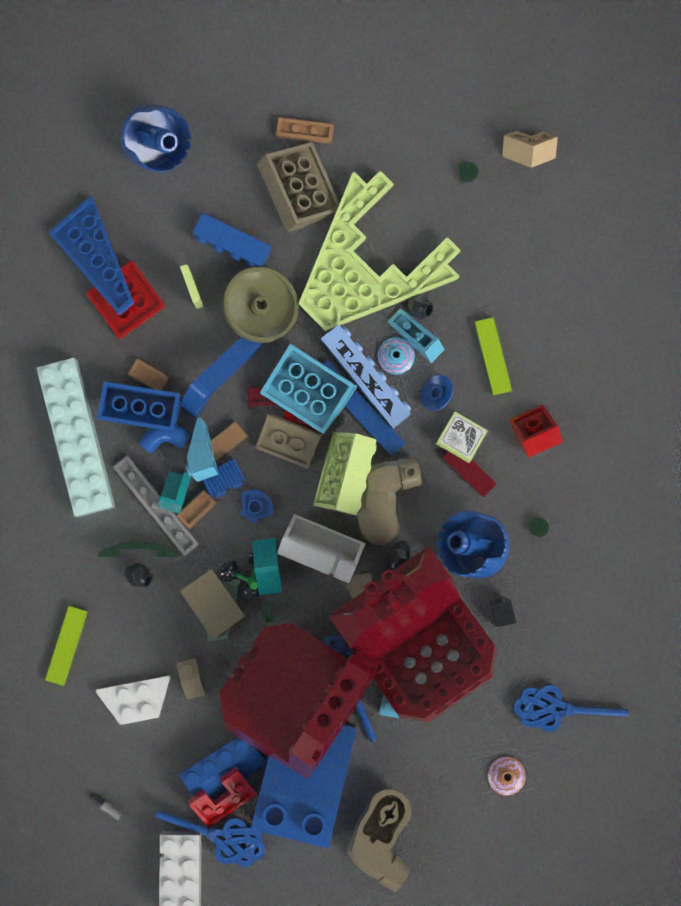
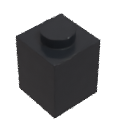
(503, 612)

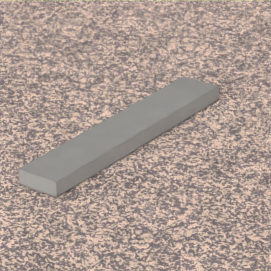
(150, 498)

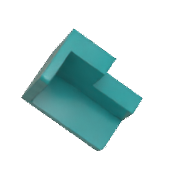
(174, 492)
(267, 566)

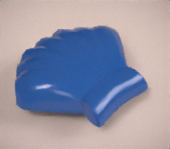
(256, 505)

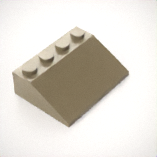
(298, 186)

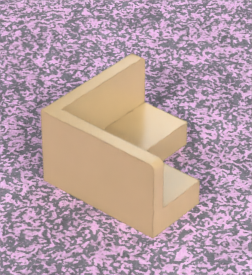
(529, 149)

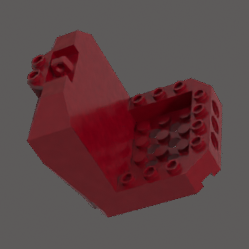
(403, 617)
(293, 695)

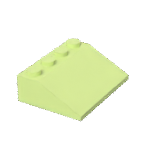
(345, 472)

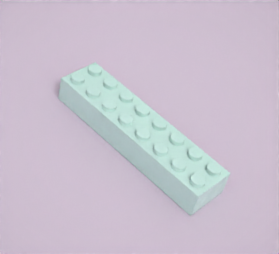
(75, 437)

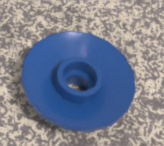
(436, 392)

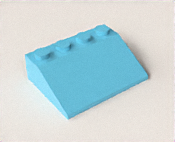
(308, 389)

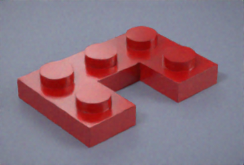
(238, 794)

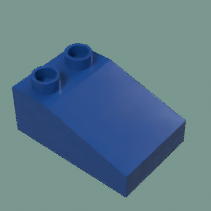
(302, 807)

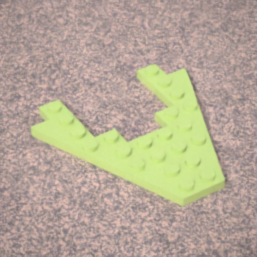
(345, 286)

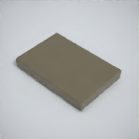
(288, 440)
(212, 603)

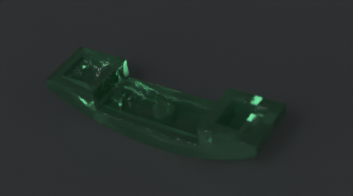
(114, 551)

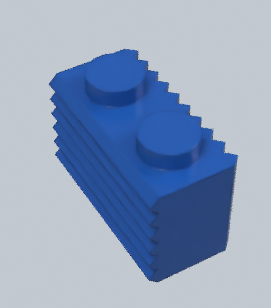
(228, 476)

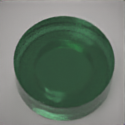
(539, 527)

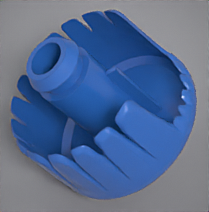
(155, 138)
(473, 544)

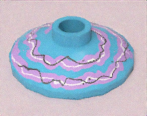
(396, 365)

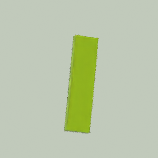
(493, 356)
(66, 645)

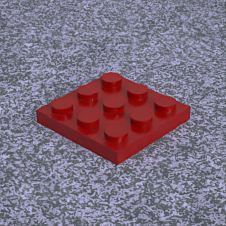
(145, 304)

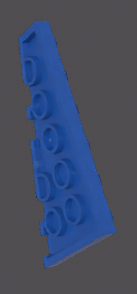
(89, 247)

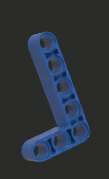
(216, 374)

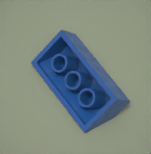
(139, 406)
(207, 771)

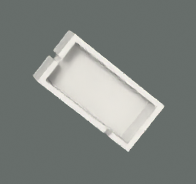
(321, 548)
(180, 868)

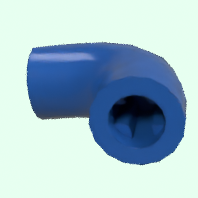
(154, 437)

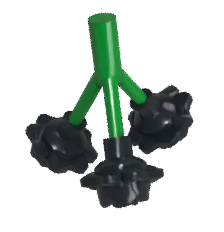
(249, 586)

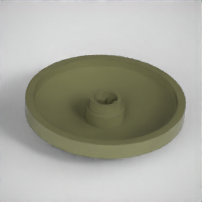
(260, 305)

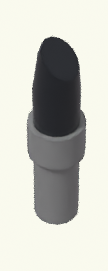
(106, 806)

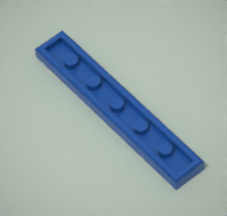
(372, 421)

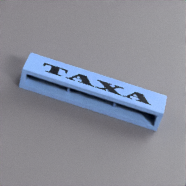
(365, 376)

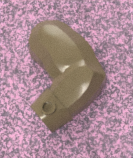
(377, 515)
(376, 835)

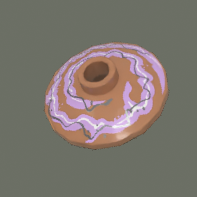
(501, 767)

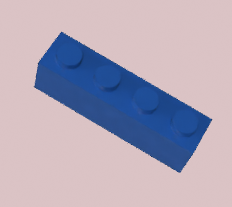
(231, 241)

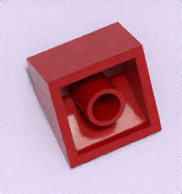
(535, 430)

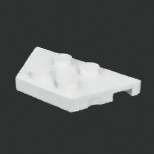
(135, 700)

